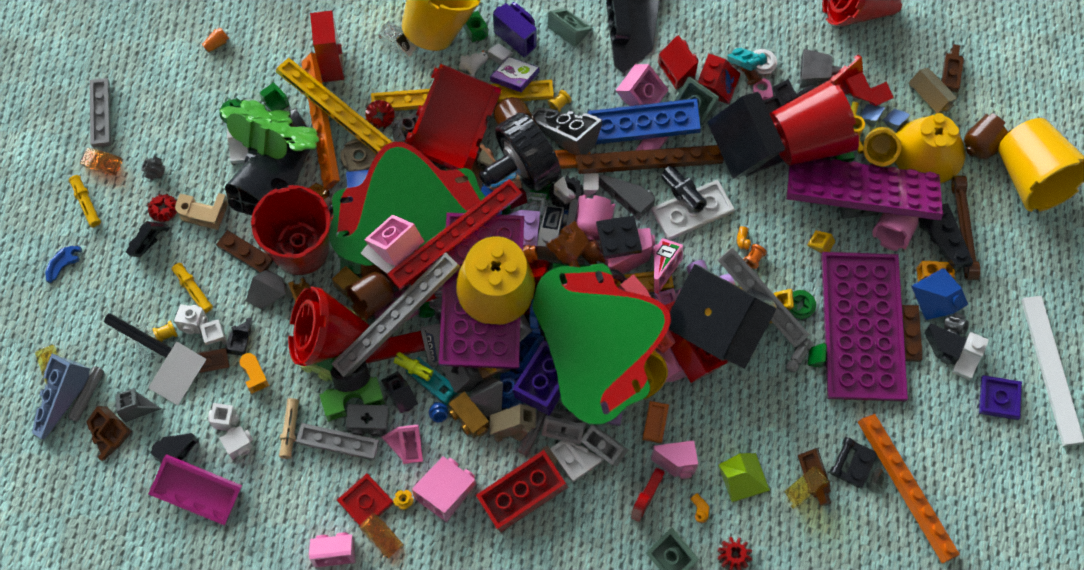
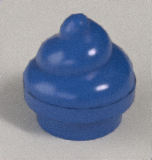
(438, 412)

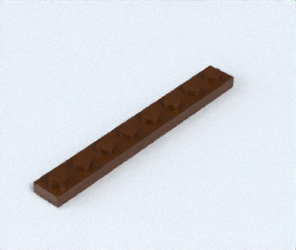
(648, 159)

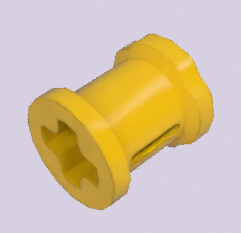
(560, 101)
(165, 332)

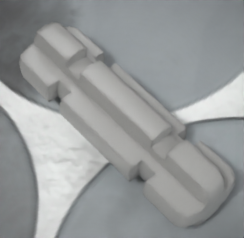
(799, 355)

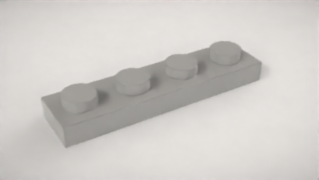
(100, 113)
(337, 441)

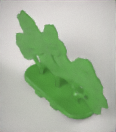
(267, 129)

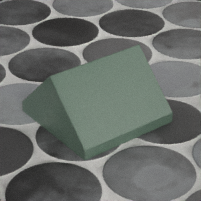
(568, 26)
(706, 99)
(672, 553)

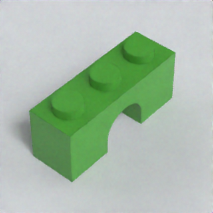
(335, 401)

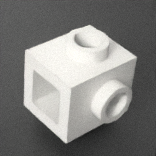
(189, 318)

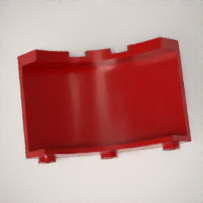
(453, 118)

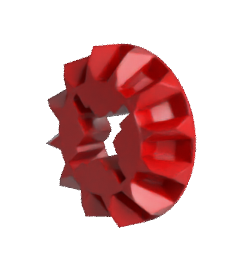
(383, 106)
(166, 213)

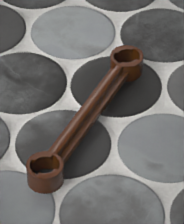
(959, 188)

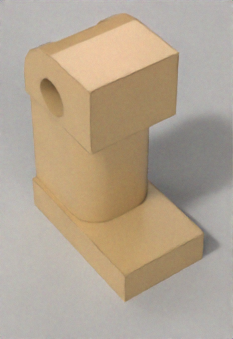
(202, 214)

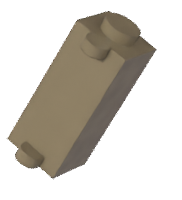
(933, 90)
(512, 421)

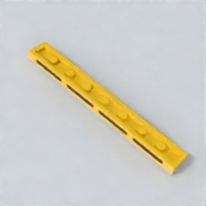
(332, 105)

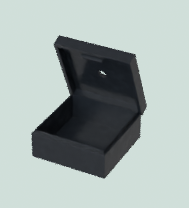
(748, 135)
(735, 320)

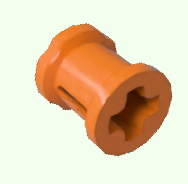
(755, 256)

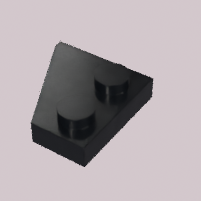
(145, 238)

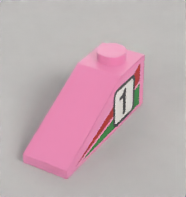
(666, 259)

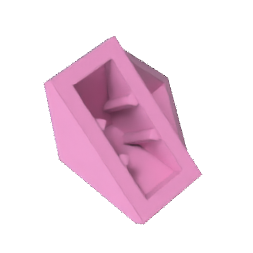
(405, 443)

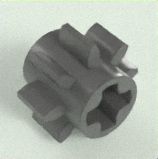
(153, 168)
(956, 324)

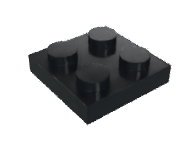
(618, 237)

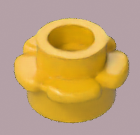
(408, 499)

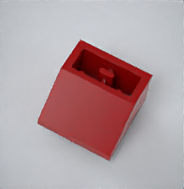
(678, 62)

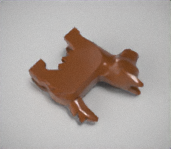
(572, 244)

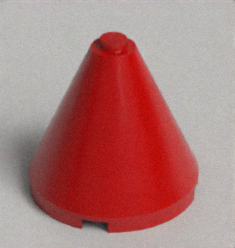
(855, 11)
(321, 327)

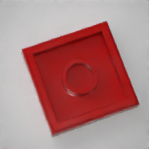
(364, 499)

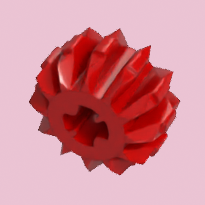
(726, 552)

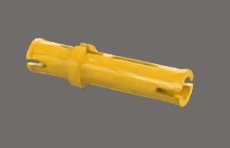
(82, 194)
(187, 281)

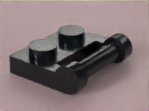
(859, 466)

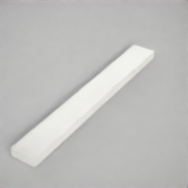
(1052, 371)

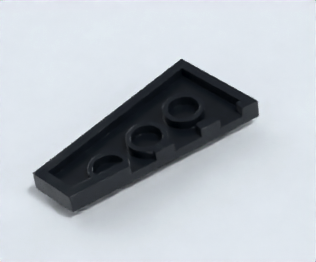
(948, 238)

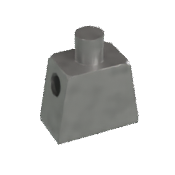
(816, 68)

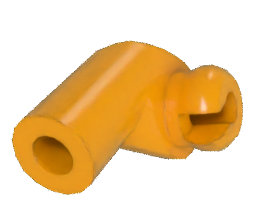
(741, 240)
(702, 510)

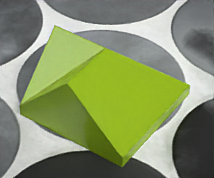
(743, 476)

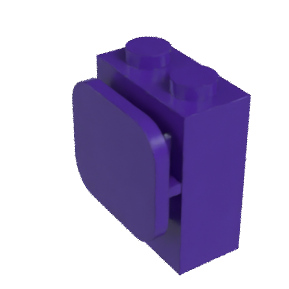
(515, 28)

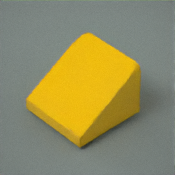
(821, 241)
(786, 298)

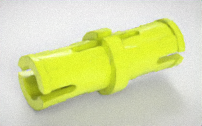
(413, 366)

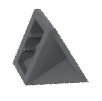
(265, 289)
(488, 396)
(133, 405)

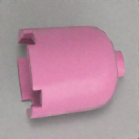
(590, 211)
(895, 230)

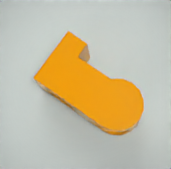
(927, 268)
(252, 367)

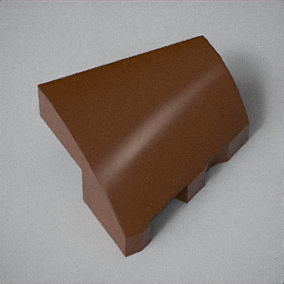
(107, 431)

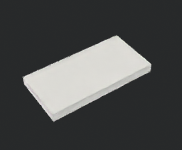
(678, 219)

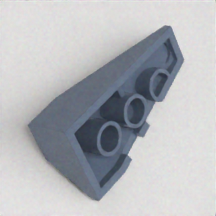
(64, 383)

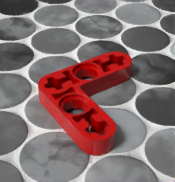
(646, 496)

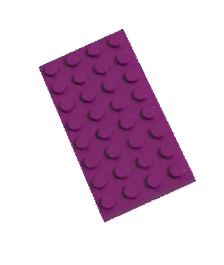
(866, 187)
(863, 327)
(464, 339)

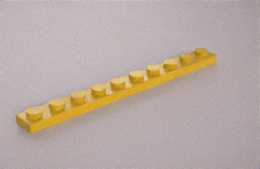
(413, 98)

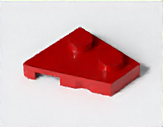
(846, 72)

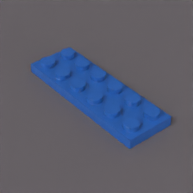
(648, 121)

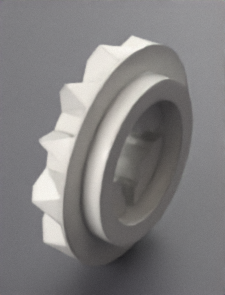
(770, 65)

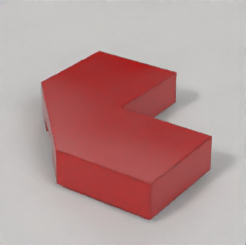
(861, 90)

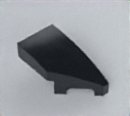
(239, 338)

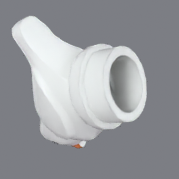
(473, 62)

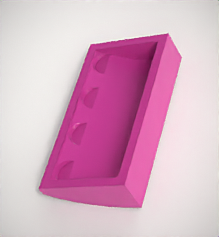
(195, 489)

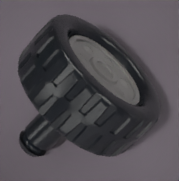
(524, 152)

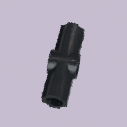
(683, 189)

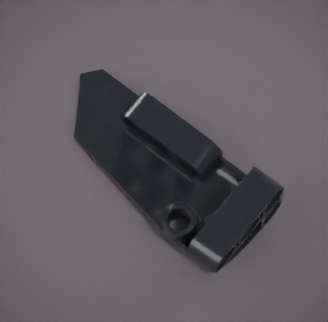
(631, 30)
(264, 174)

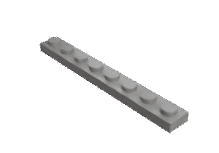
(396, 315)

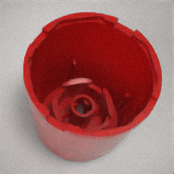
(816, 125)
(293, 228)

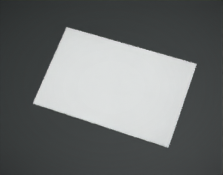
(177, 373)

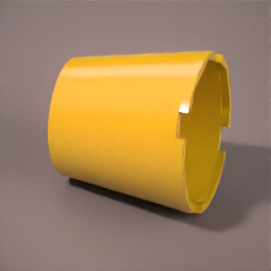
(435, 22)
(1041, 164)
(491, 294)

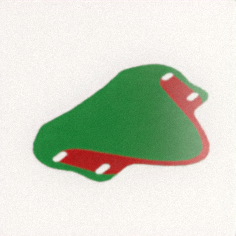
(400, 185)
(598, 339)

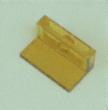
(805, 487)

